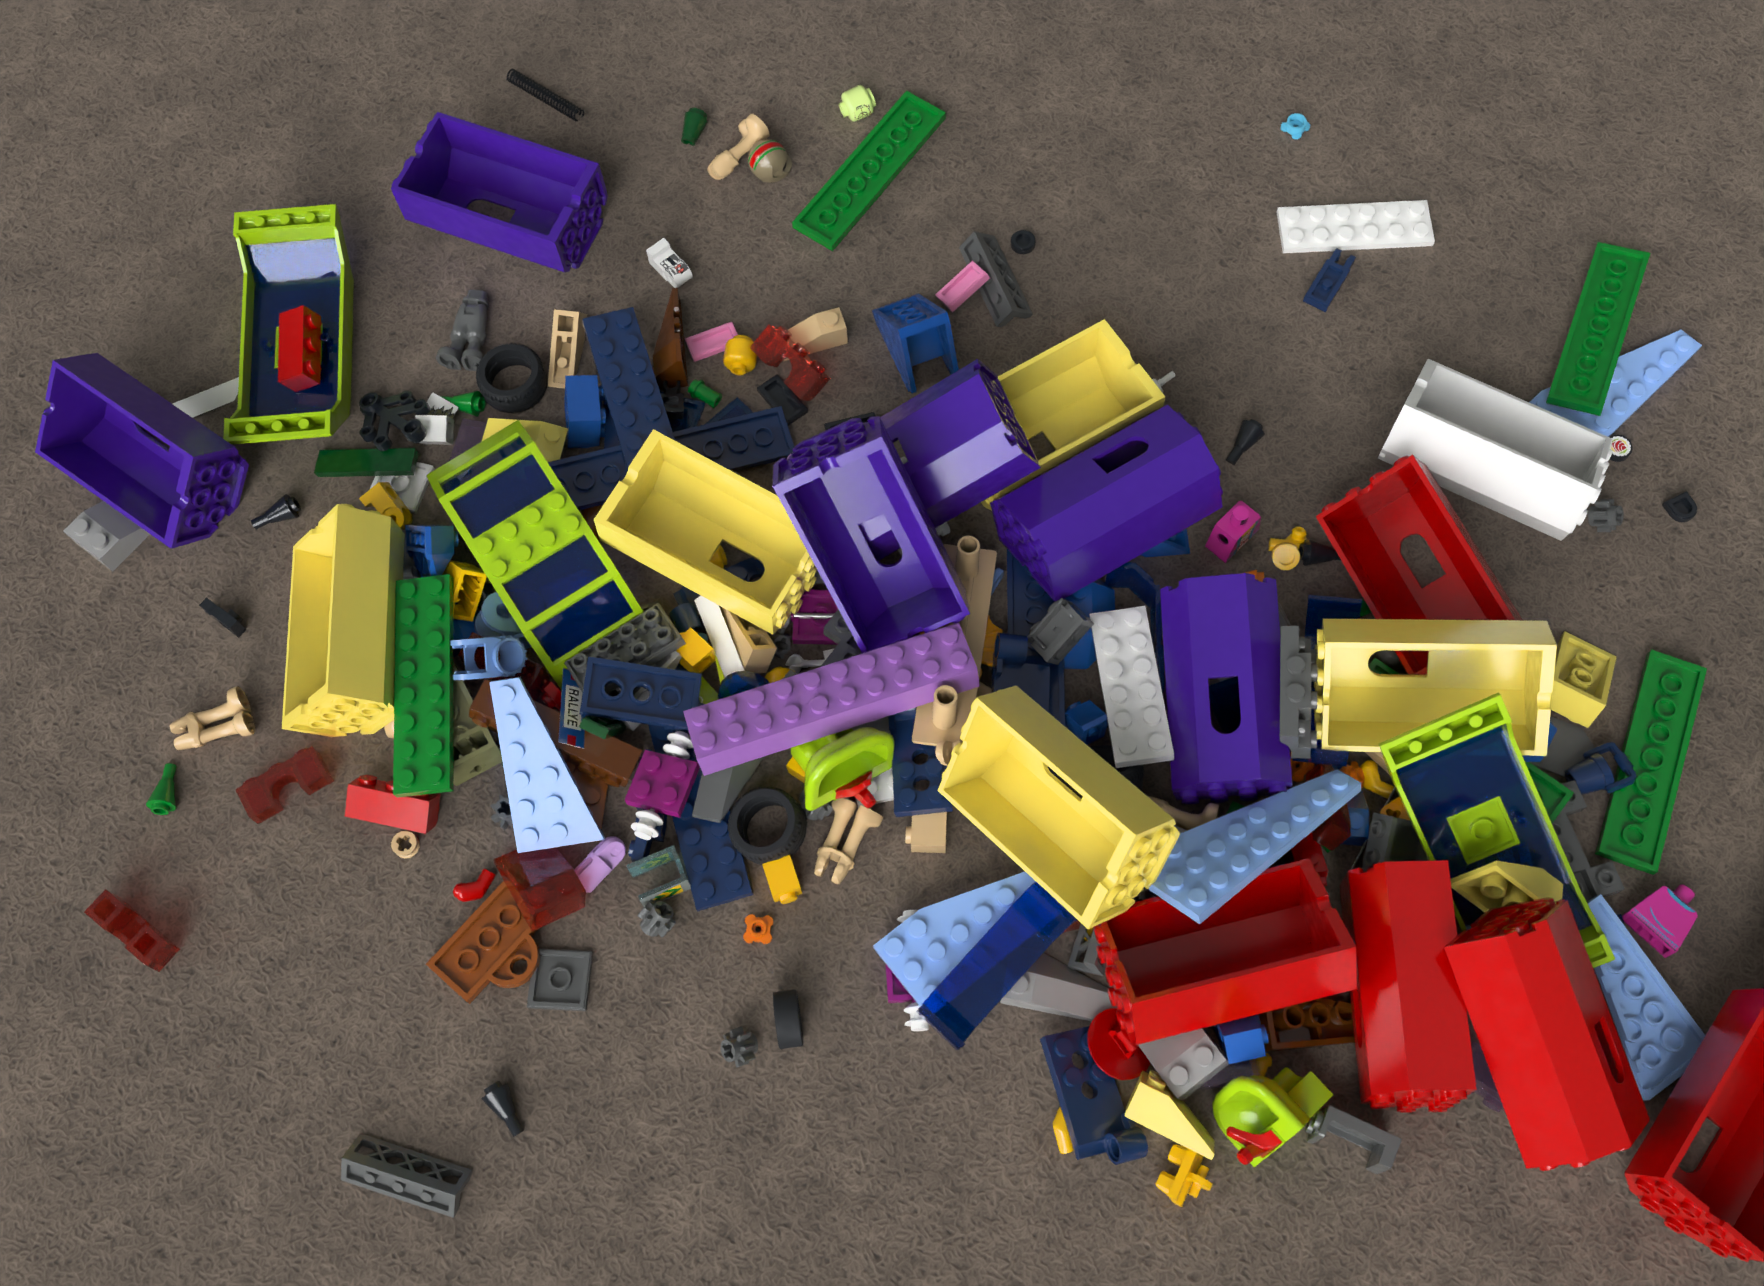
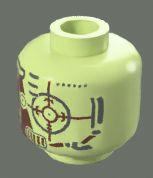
(857, 103)

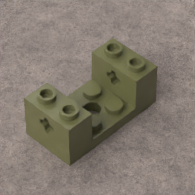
(473, 745)

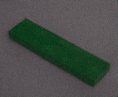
(366, 462)

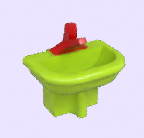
(844, 765)
(1265, 1112)

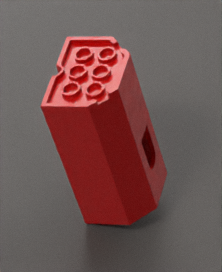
(1368, 538)
(1252, 956)
(1406, 1000)
(1547, 1034)
(1725, 1193)

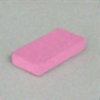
(962, 286)
(710, 341)

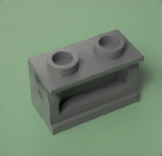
(1059, 631)

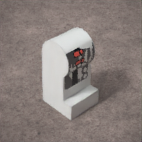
(668, 263)

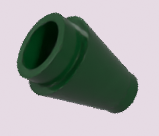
(694, 124)

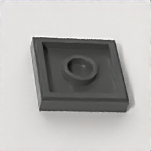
(561, 980)

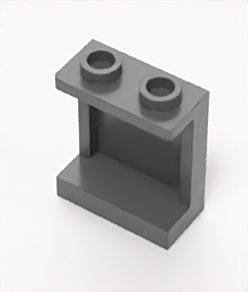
(1391, 841)
(1379, 1142)

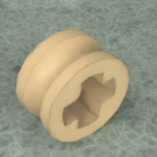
(404, 835)

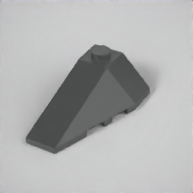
(721, 789)

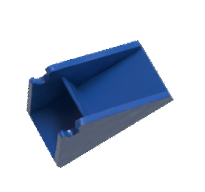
(916, 333)

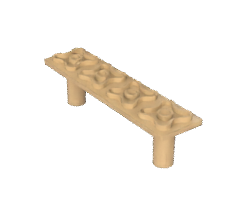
(949, 711)

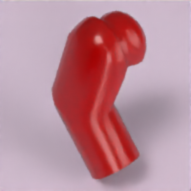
(474, 890)

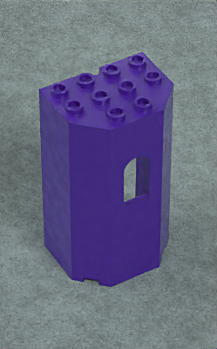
(551, 191)
(99, 443)
(957, 447)
(843, 482)
(1110, 502)
(1223, 631)

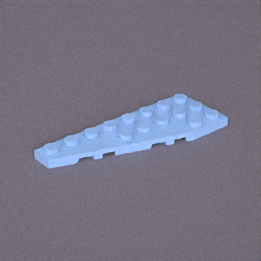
(1633, 382)
(1231, 851)
(941, 934)

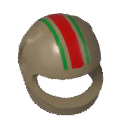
(768, 160)

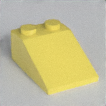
(547, 436)
(1580, 680)
(1506, 884)
(1159, 1110)

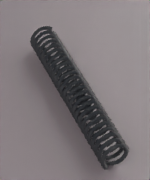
(540, 89)

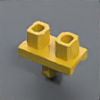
(1178, 1187)

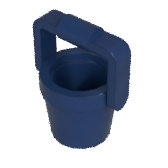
(1595, 774)

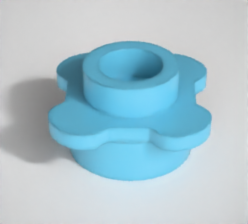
(1295, 120)

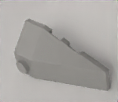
(1058, 990)

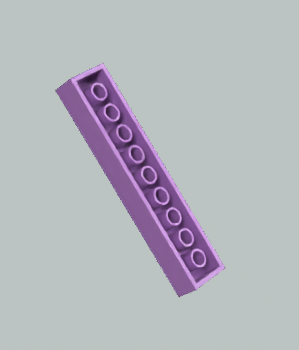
(830, 699)

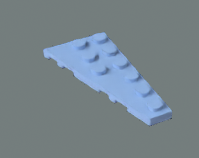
(540, 787)
(1646, 1012)

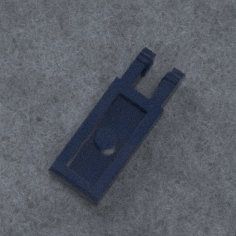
(1328, 281)

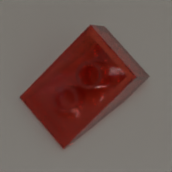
(541, 885)

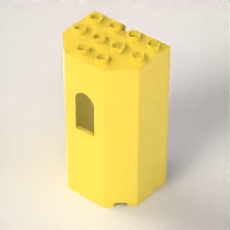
(1078, 395)
(678, 512)
(343, 624)
(1464, 666)
(1081, 851)

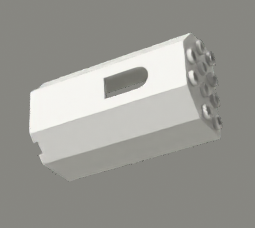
(1500, 450)

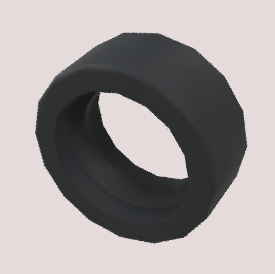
(787, 1019)

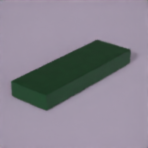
(602, 727)

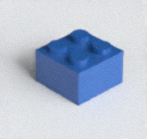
(584, 411)

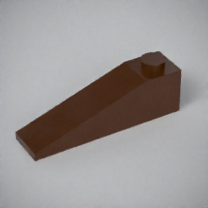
(669, 352)
(1309, 1025)

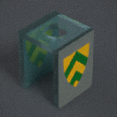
(653, 862)

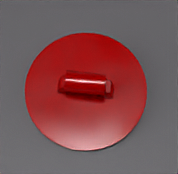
(1113, 1049)

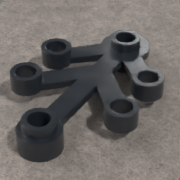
(374, 404)

